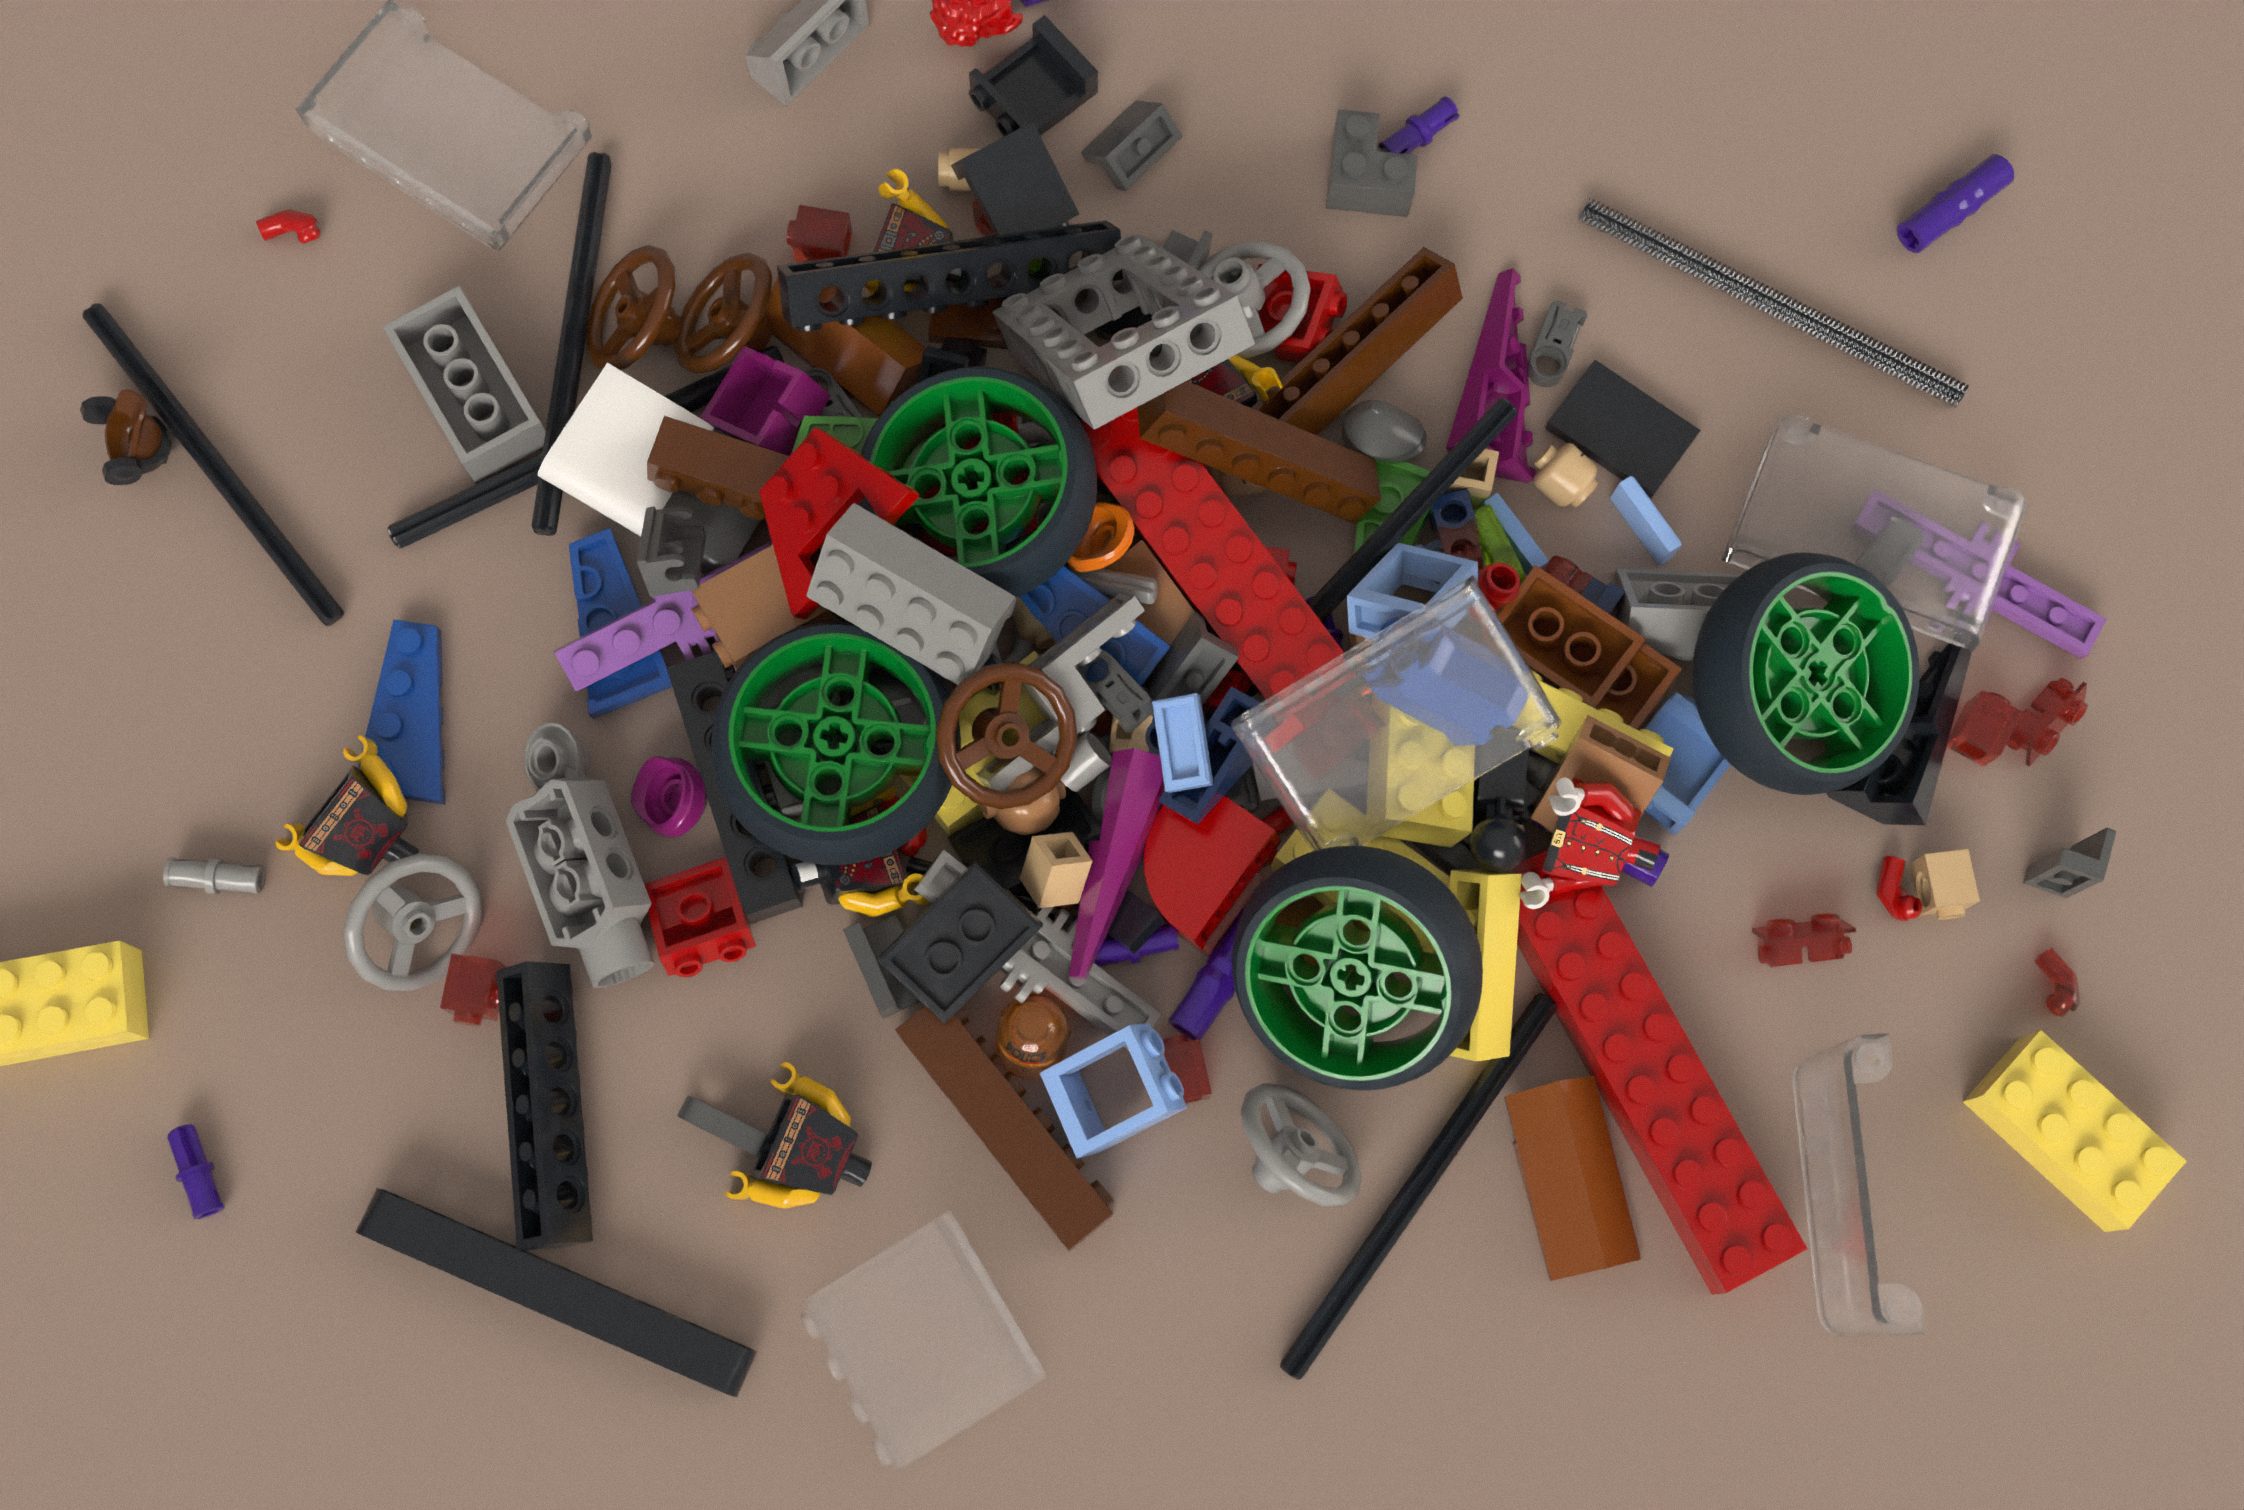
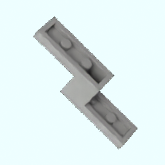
(1059, 663)

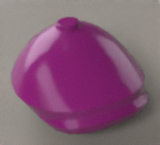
(669, 795)

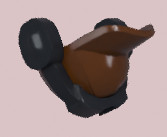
(132, 437)

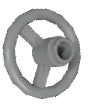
(1239, 278)
(410, 921)
(1295, 1150)

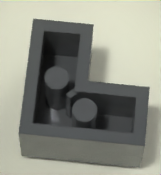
(1365, 177)

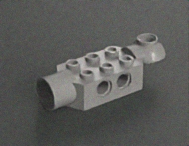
(580, 860)

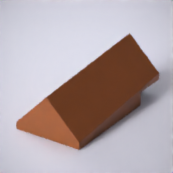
(866, 359)
(1586, 649)
(1571, 1177)

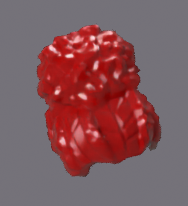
(969, 20)

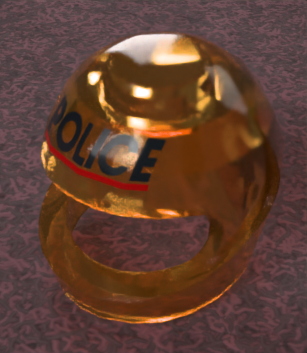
(1032, 1035)

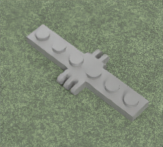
(1047, 961)

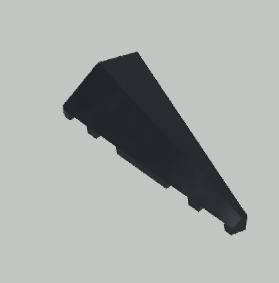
(1905, 783)

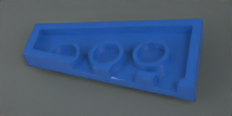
(602, 595)
(1070, 600)
(409, 711)

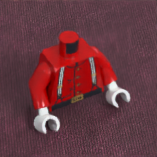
(1589, 841)

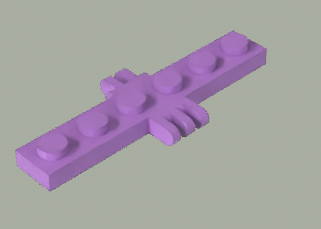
(2047, 612)
(639, 635)

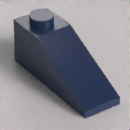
(1227, 760)

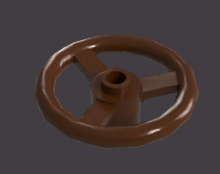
(638, 313)
(728, 315)
(1005, 734)

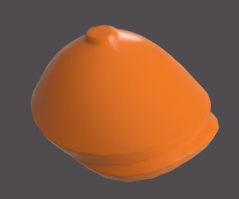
(1105, 540)

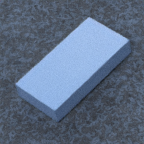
(1645, 520)
(1182, 743)

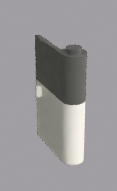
(605, 460)

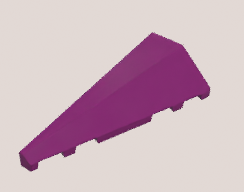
(1498, 372)
(1128, 815)

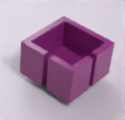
(764, 401)

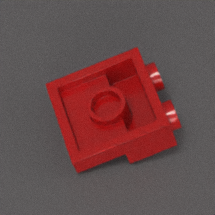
(1325, 303)
(698, 918)

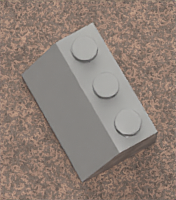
(804, 45)
(1668, 606)

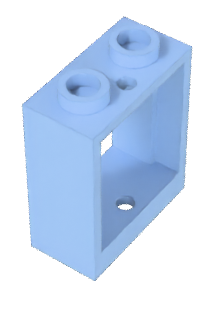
(1371, 600)
(1076, 1106)

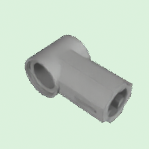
(1088, 760)

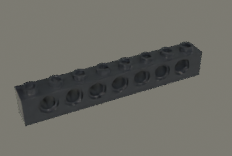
(804, 281)

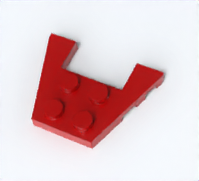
(809, 499)

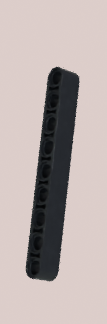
(557, 1292)

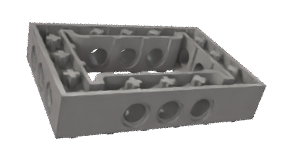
(1190, 318)

